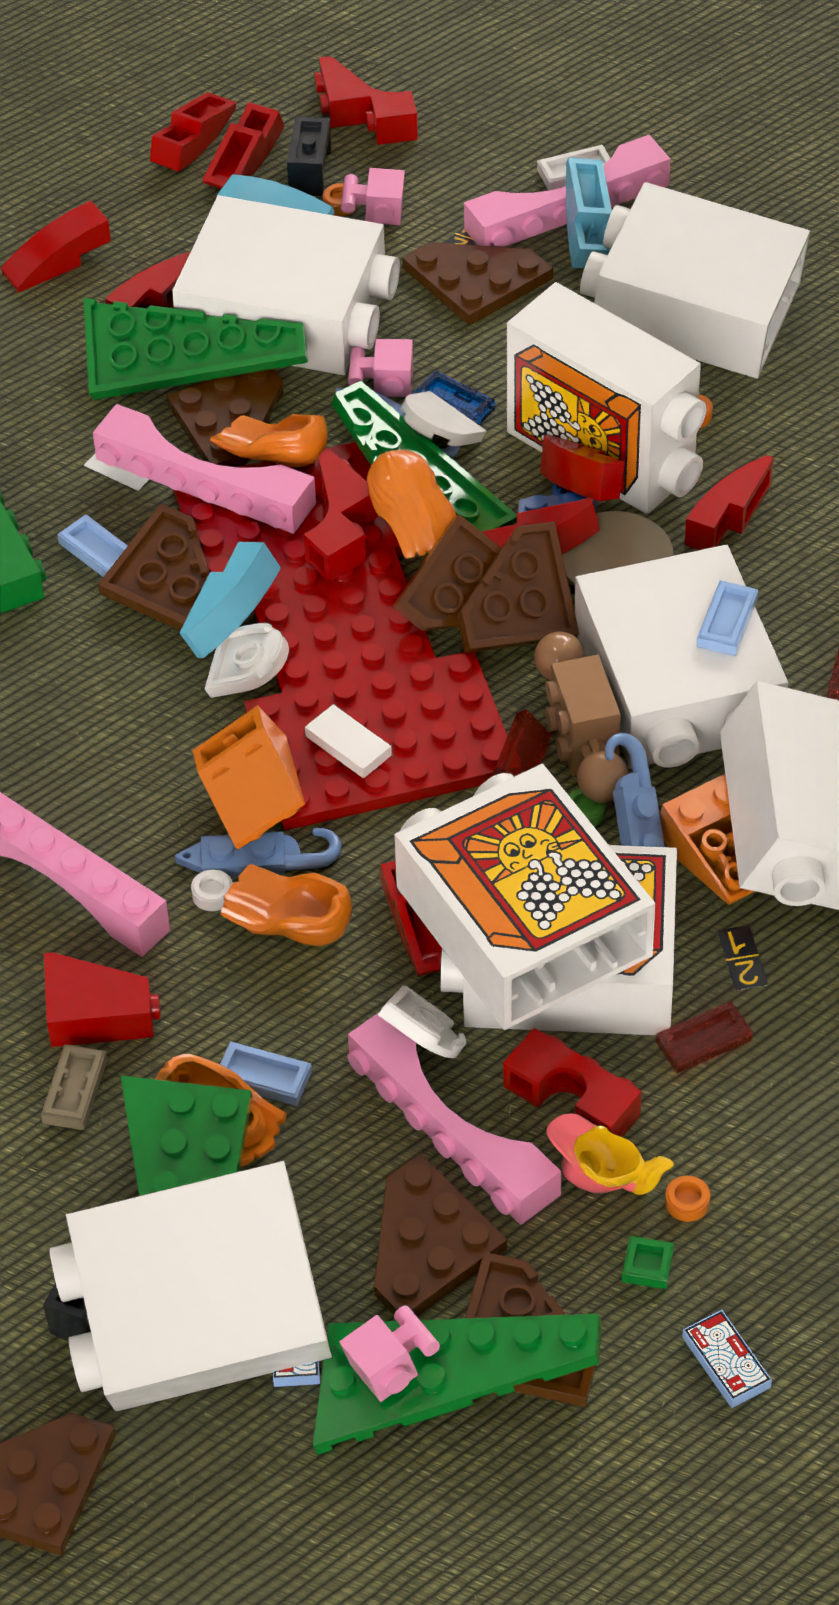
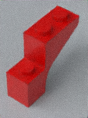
(353, 102)
(338, 539)

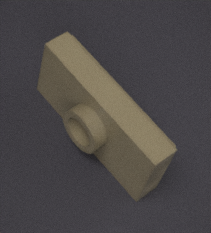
(74, 1087)

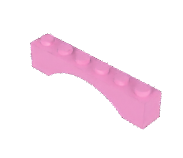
(511, 217)
(267, 494)
(114, 899)
(509, 1170)

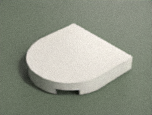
(433, 416)
(246, 660)
(423, 1023)

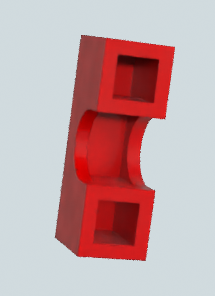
(546, 1067)

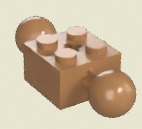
(581, 713)

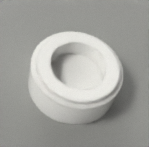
(209, 889)

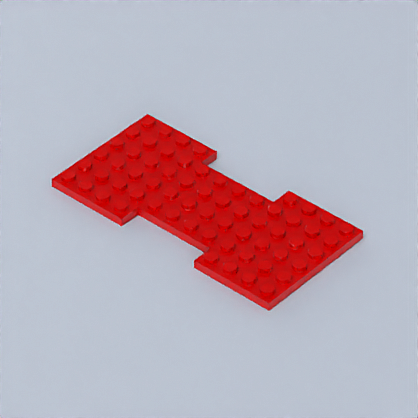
(363, 659)

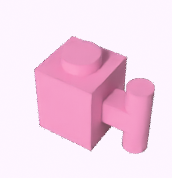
(381, 196)
(389, 367)
(383, 1355)

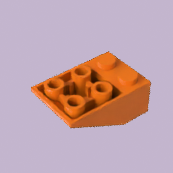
(249, 776)
(703, 834)

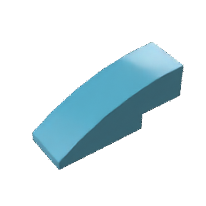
(272, 193)
(586, 208)
(229, 597)

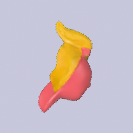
(602, 1160)

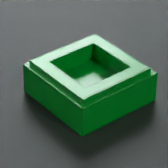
(647, 1262)

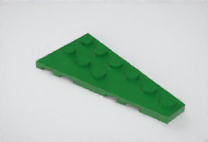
(170, 347)
(382, 429)
(184, 1131)
(471, 1362)

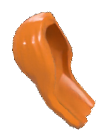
(290, 443)
(409, 500)
(298, 907)
(198, 1070)

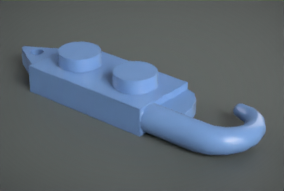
(635, 797)
(271, 851)

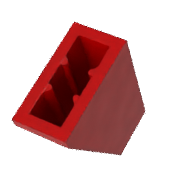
(96, 1003)

